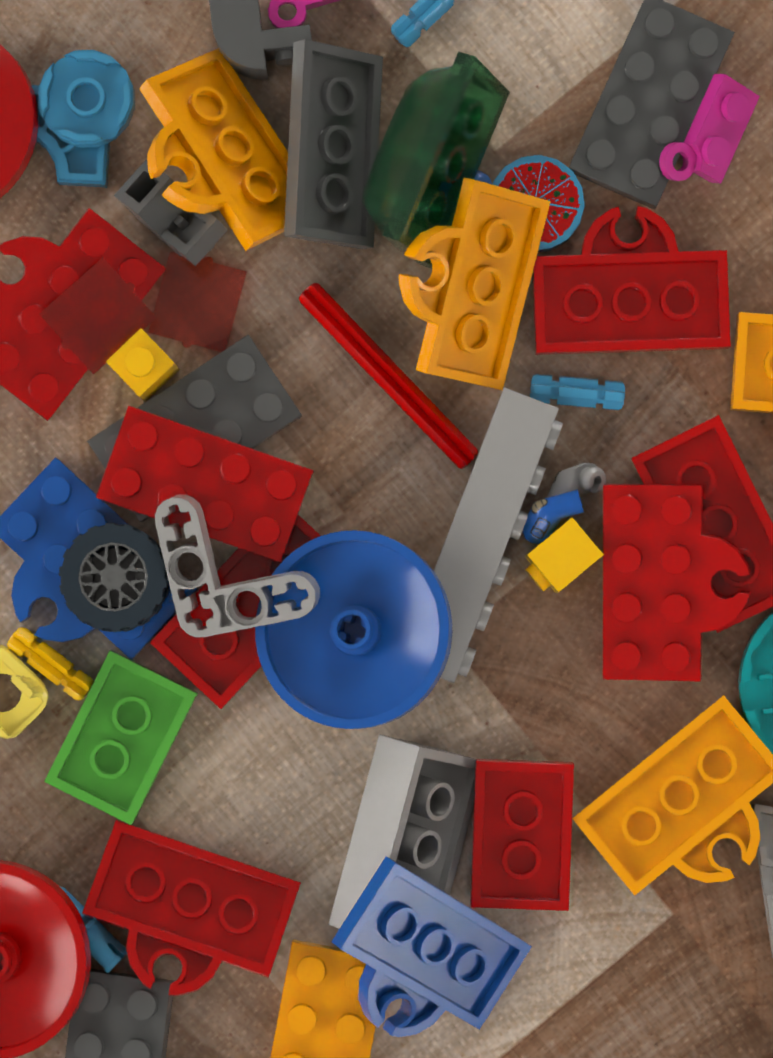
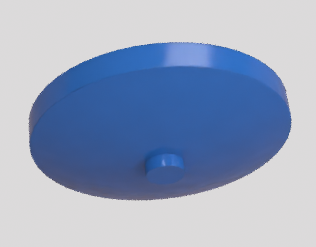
(370, 640)

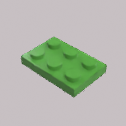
(121, 737)

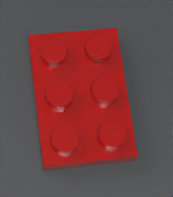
(522, 834)

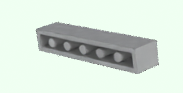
(492, 515)

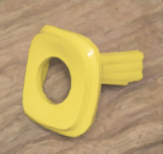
(33, 695)

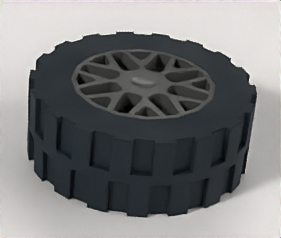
(114, 577)

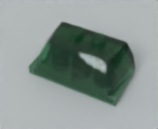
(431, 147)

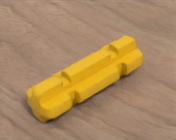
(50, 663)

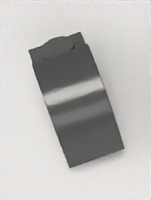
(245, 43)
(182, 231)

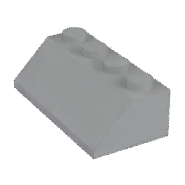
(413, 813)

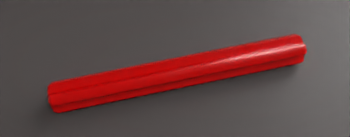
(388, 375)

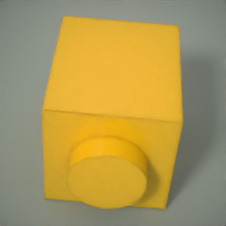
(142, 365)
(562, 557)

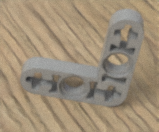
(221, 598)

